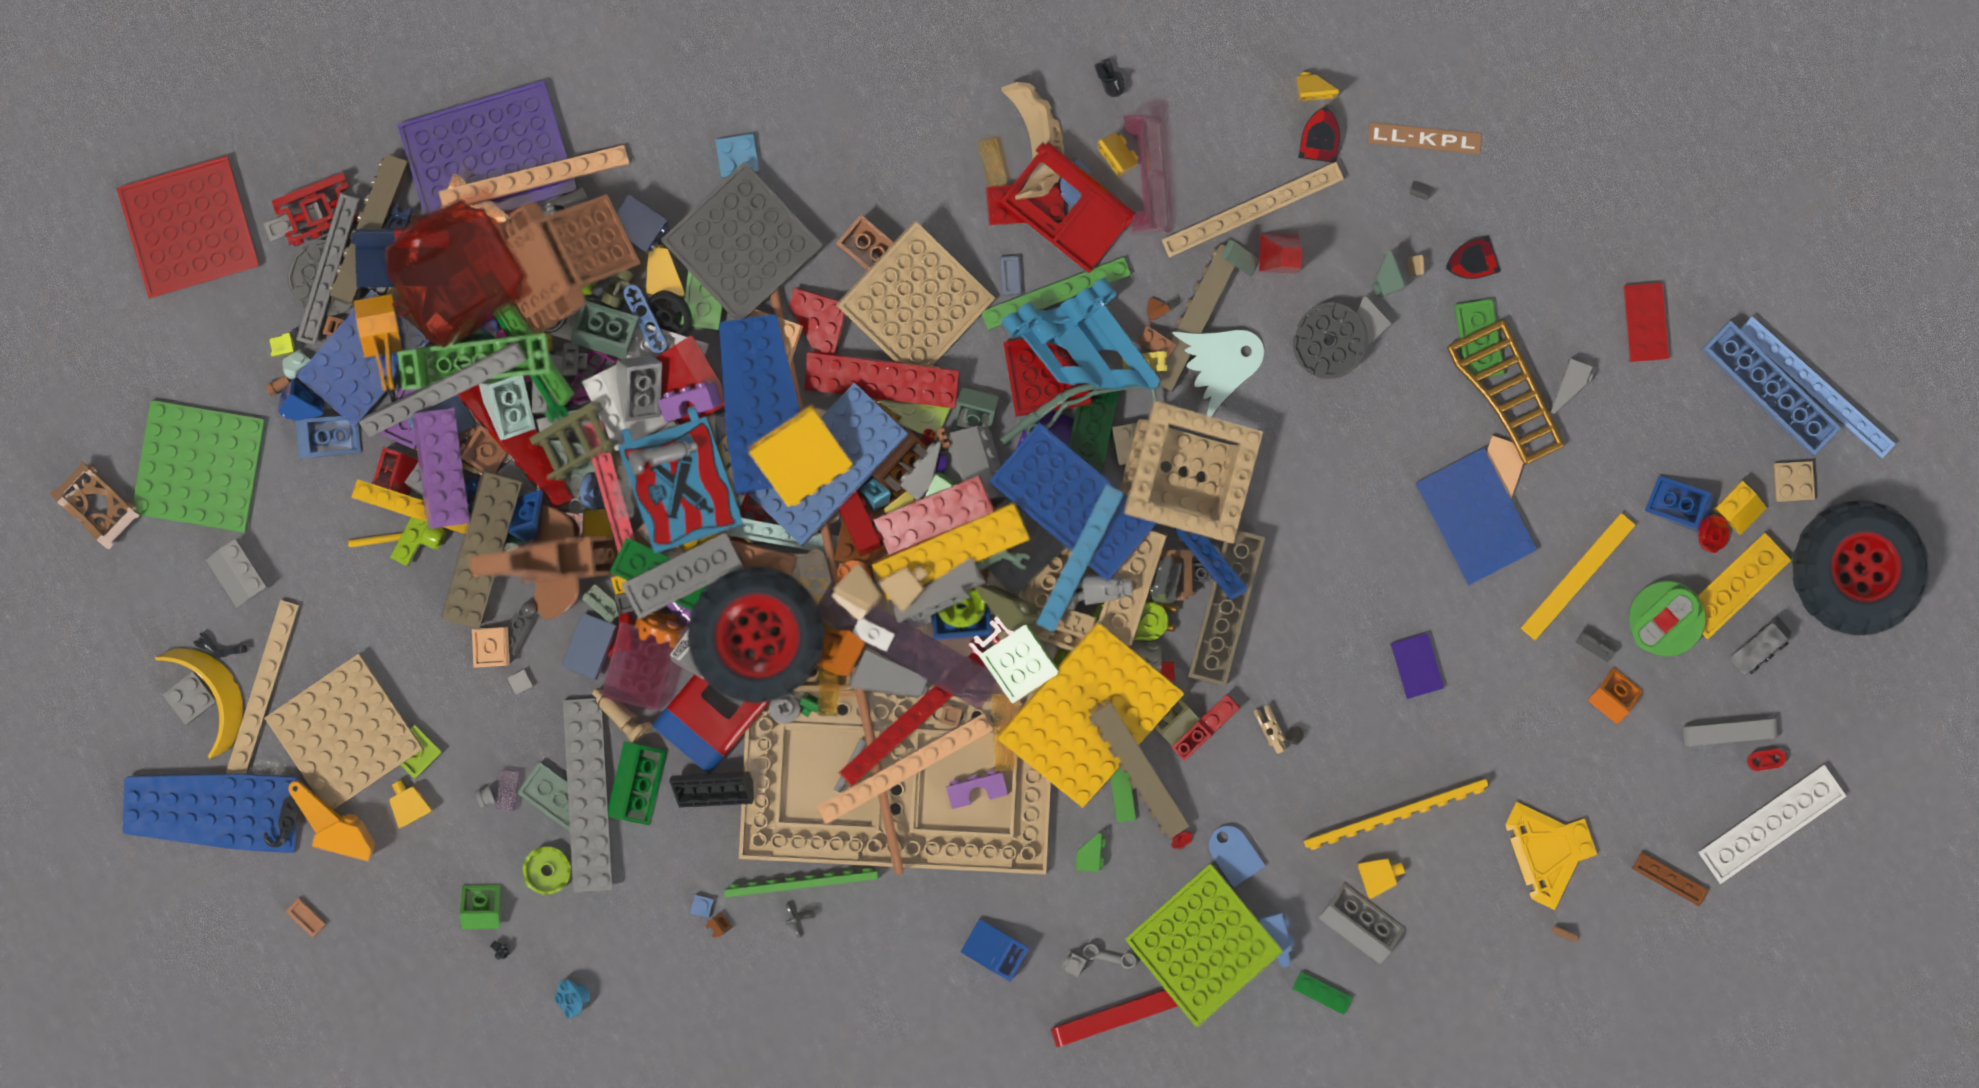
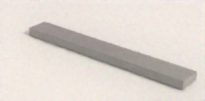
(327, 268)

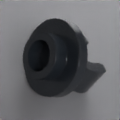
(502, 951)

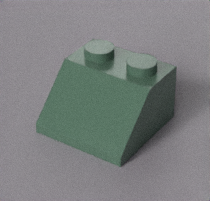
(1388, 277)
(974, 409)

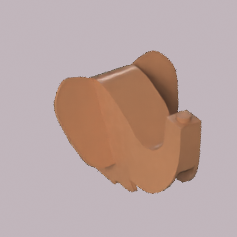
(552, 562)

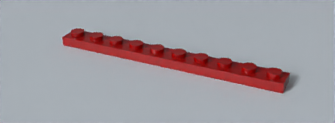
(897, 732)

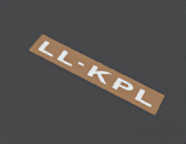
(1424, 138)

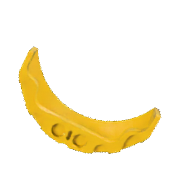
(224, 690)

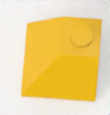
(1314, 88)

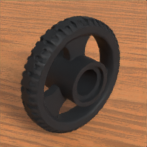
(670, 312)

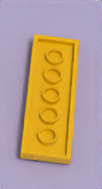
(1741, 582)

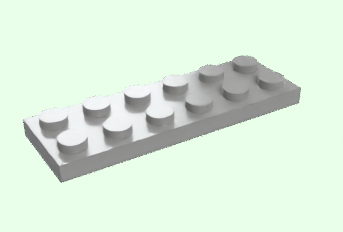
(681, 575)

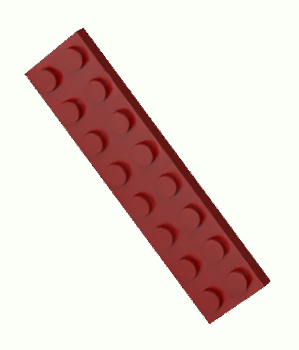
(882, 379)

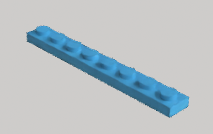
(1080, 558)

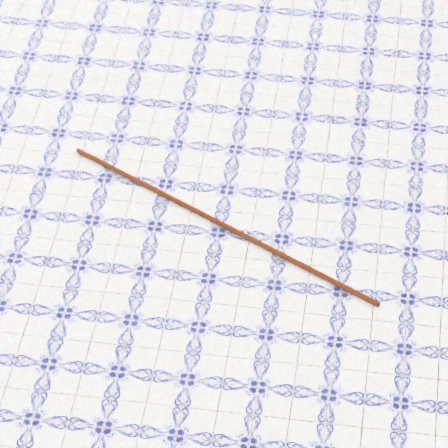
(860, 694)

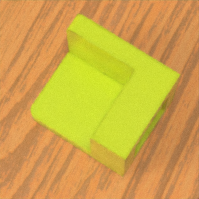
(282, 345)

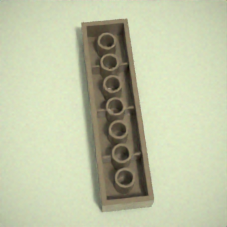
(483, 536)
(1225, 616)

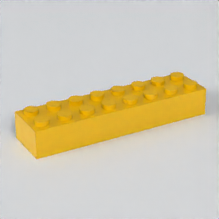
(953, 547)

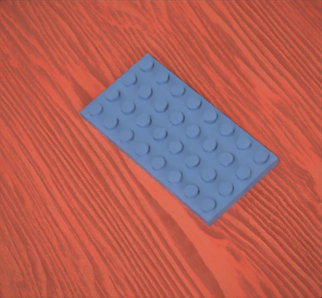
(866, 437)

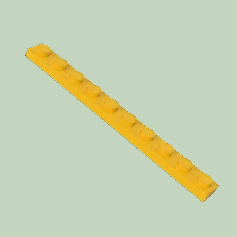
(1388, 817)

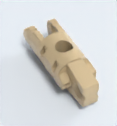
(1276, 737)

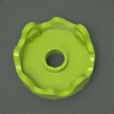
(968, 616)
(533, 870)

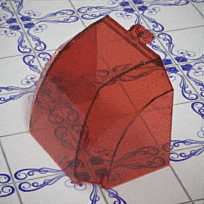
(453, 272)

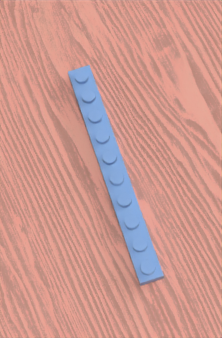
(1817, 388)

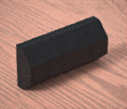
(712, 789)

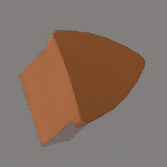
(1156, 309)

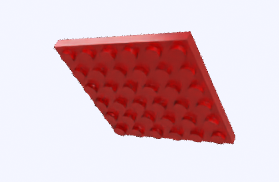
(188, 227)

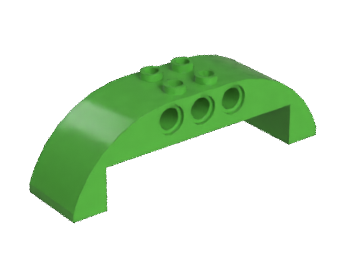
(429, 364)

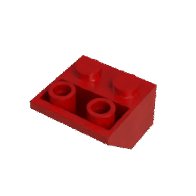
(394, 470)

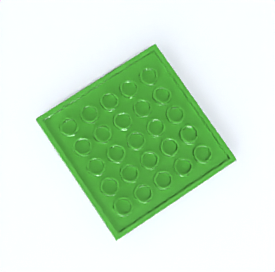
(198, 466)

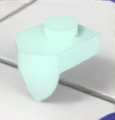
(294, 364)

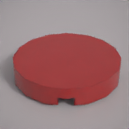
(1713, 533)

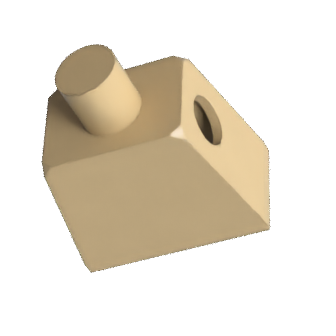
(904, 585)

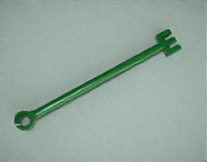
(554, 411)

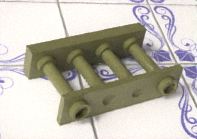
(559, 430)

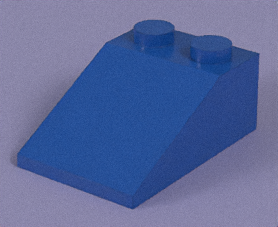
(1680, 503)

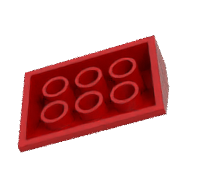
(687, 366)

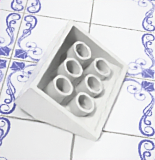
(604, 390)

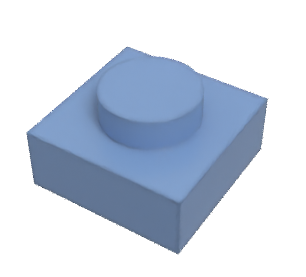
(701, 906)

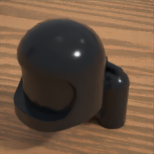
(1112, 81)

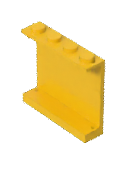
(800, 456)

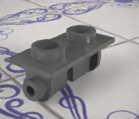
(1596, 644)

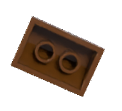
(899, 463)

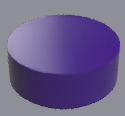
(941, 463)

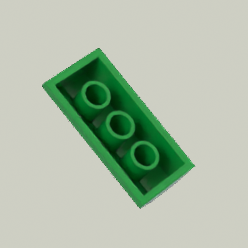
(636, 783)

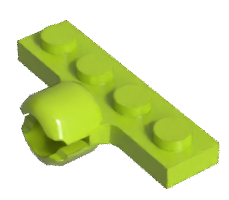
(414, 535)

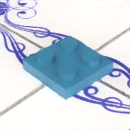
(734, 152)

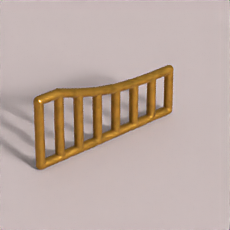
(1488, 394)

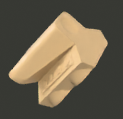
(857, 593)

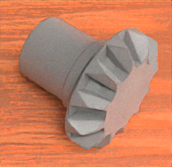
(785, 709)

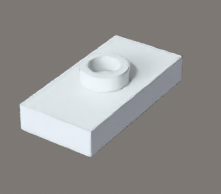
(873, 634)

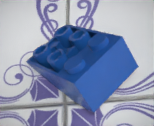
(995, 950)

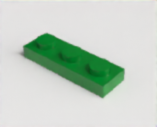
(1322, 993)

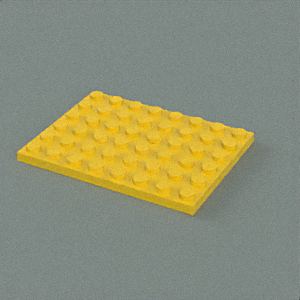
(1054, 724)

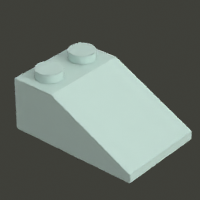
(507, 405)

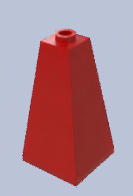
(1280, 253)

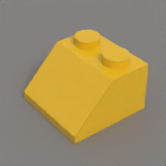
(1740, 507)

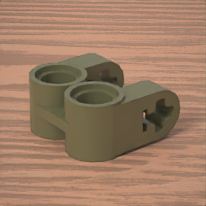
(615, 291)

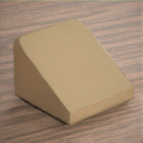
(1415, 265)

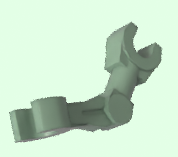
(984, 564)

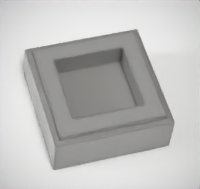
(520, 682)

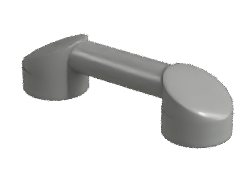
(574, 505)
(1126, 961)

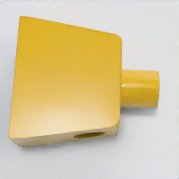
(408, 804)
(1379, 875)

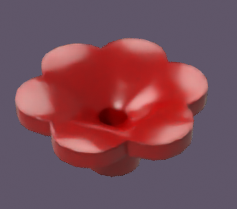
(1181, 840)

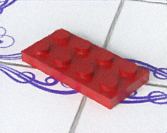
(999, 214)
(1646, 322)

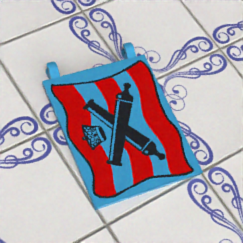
(682, 496)

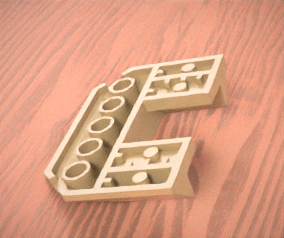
(1072, 625)

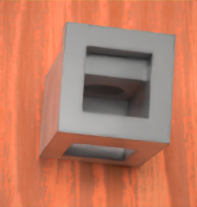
(1073, 963)

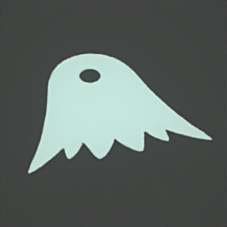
(1221, 361)

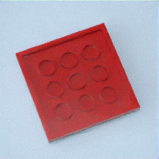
(1032, 381)

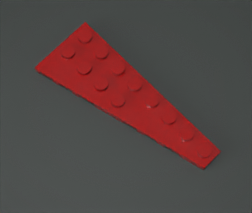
(527, 456)

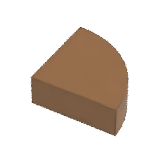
(1565, 934)

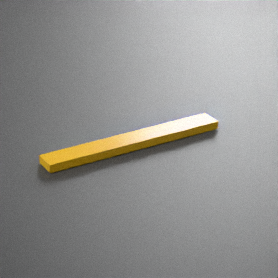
(1577, 576)

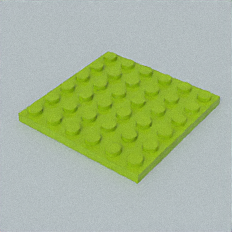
(1204, 945)

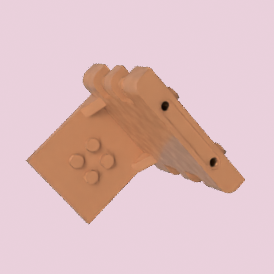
(563, 256)

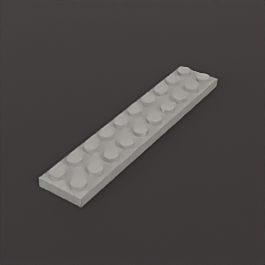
(587, 795)

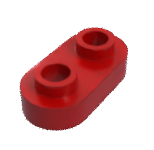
(1766, 760)

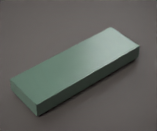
(1240, 257)

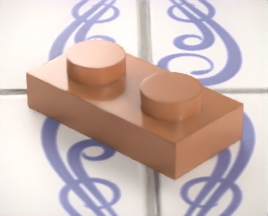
(1156, 342)

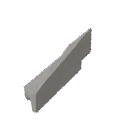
(943, 592)

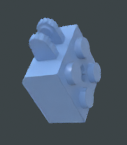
(1276, 927)

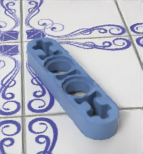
(648, 317)

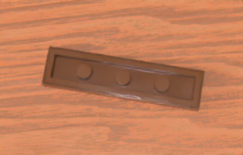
(1670, 879)

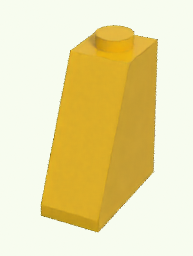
(662, 273)

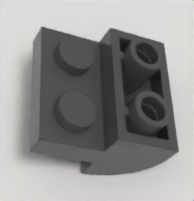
(1166, 581)

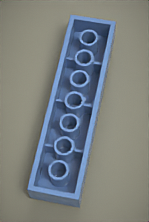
(1771, 388)

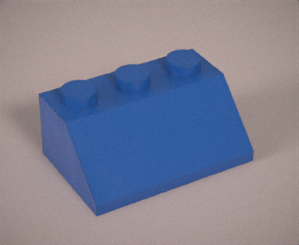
(944, 631)

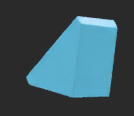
(875, 494)

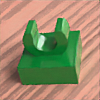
(810, 704)

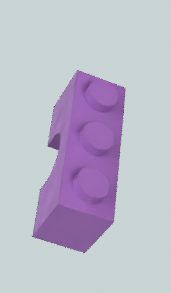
(703, 396)
(992, 783)

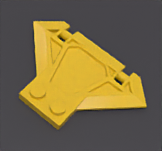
(1548, 851)

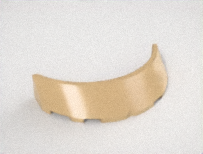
(1041, 128)

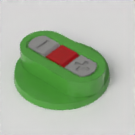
(1667, 618)

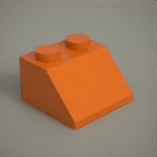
(840, 651)
(1615, 695)

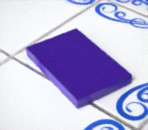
(1417, 665)

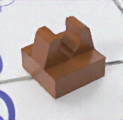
(719, 925)

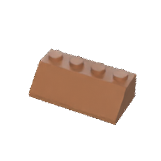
(864, 242)

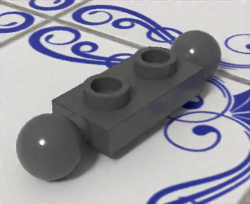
(520, 626)

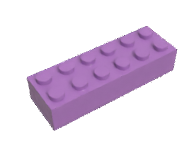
(440, 468)

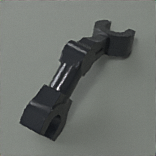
(217, 653)

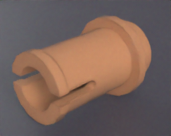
(277, 385)

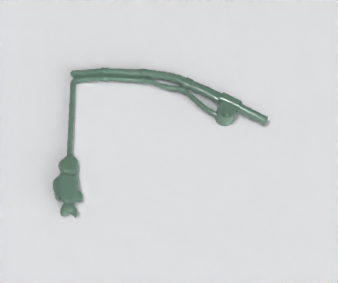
(1029, 422)

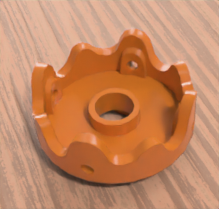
(662, 626)

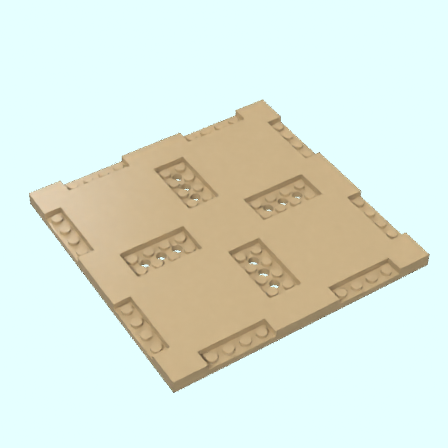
(799, 766)

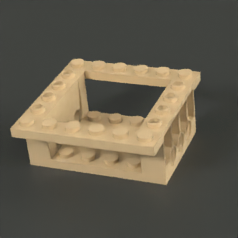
(1180, 502)

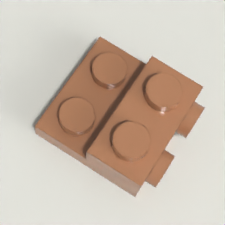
(481, 450)

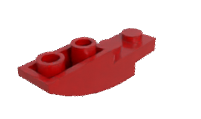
(1205, 727)

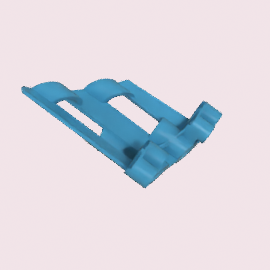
(1083, 328)

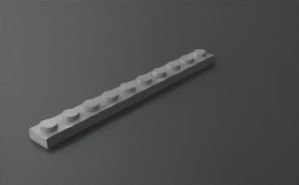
(443, 389)

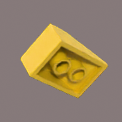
(1117, 154)

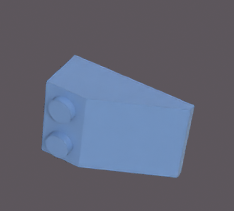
(326, 437)

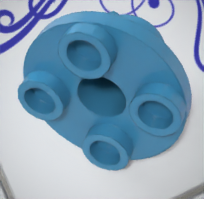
(571, 997)

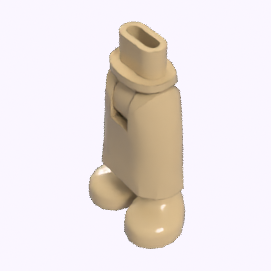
(622, 717)

